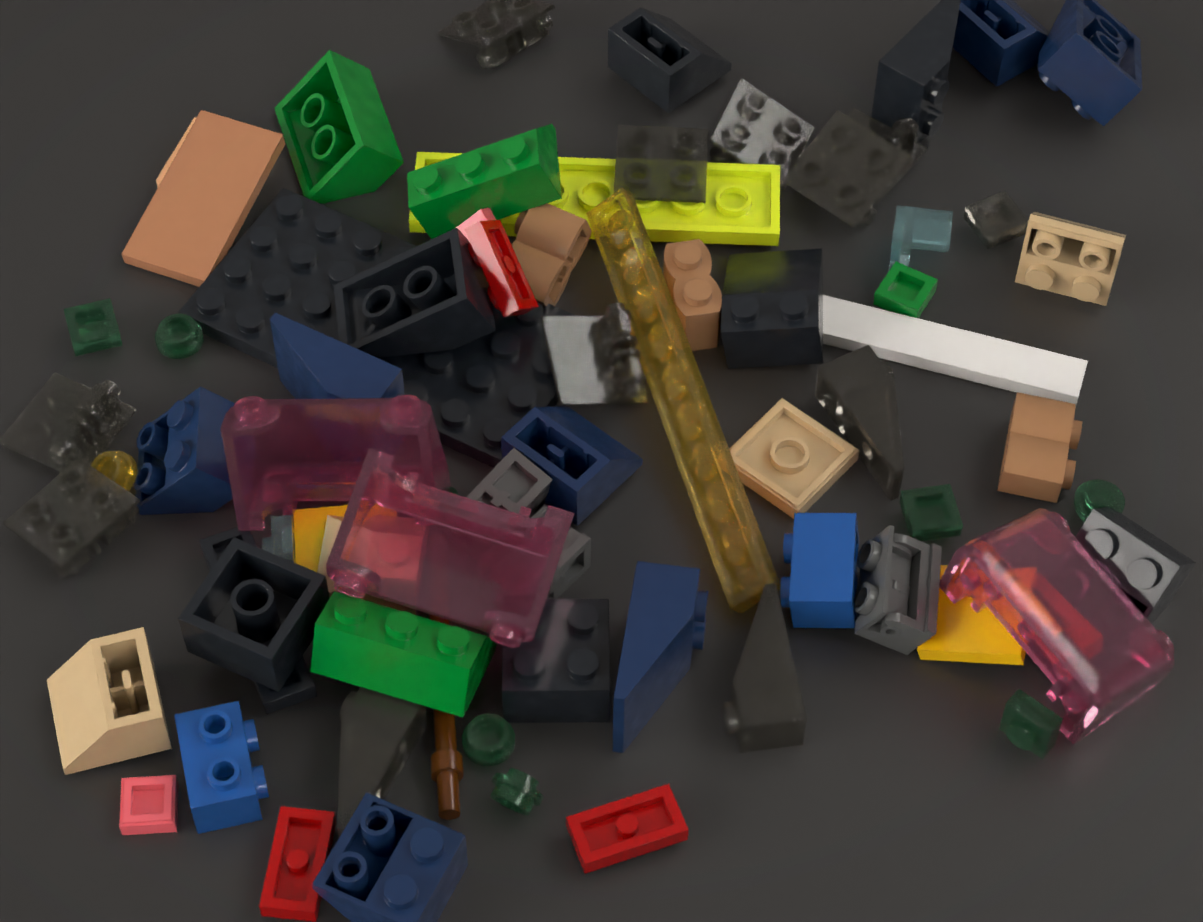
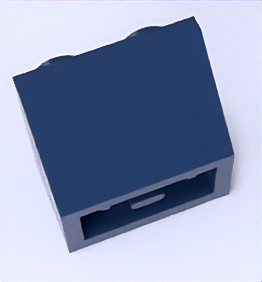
(998, 38)
(575, 454)
(184, 458)
(392, 865)

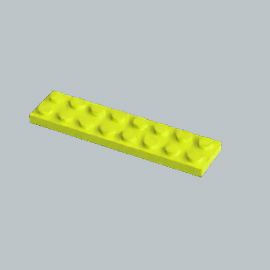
(738, 208)

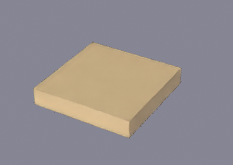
(791, 458)

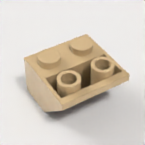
(1069, 258)
(108, 703)

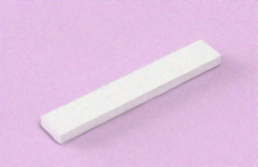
(952, 351)

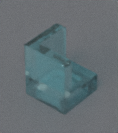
(919, 230)

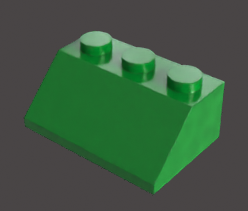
(338, 131)
(499, 176)
(400, 653)

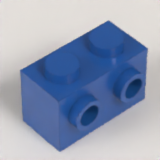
(822, 570)
(219, 767)

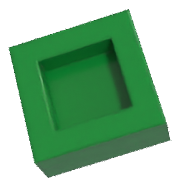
(905, 291)

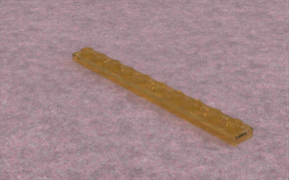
(683, 403)

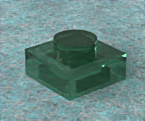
(92, 327)
(931, 512)
(1030, 724)

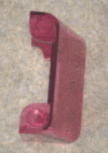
(317, 448)
(447, 553)
(1063, 616)

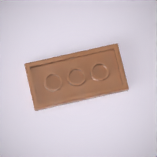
(203, 198)

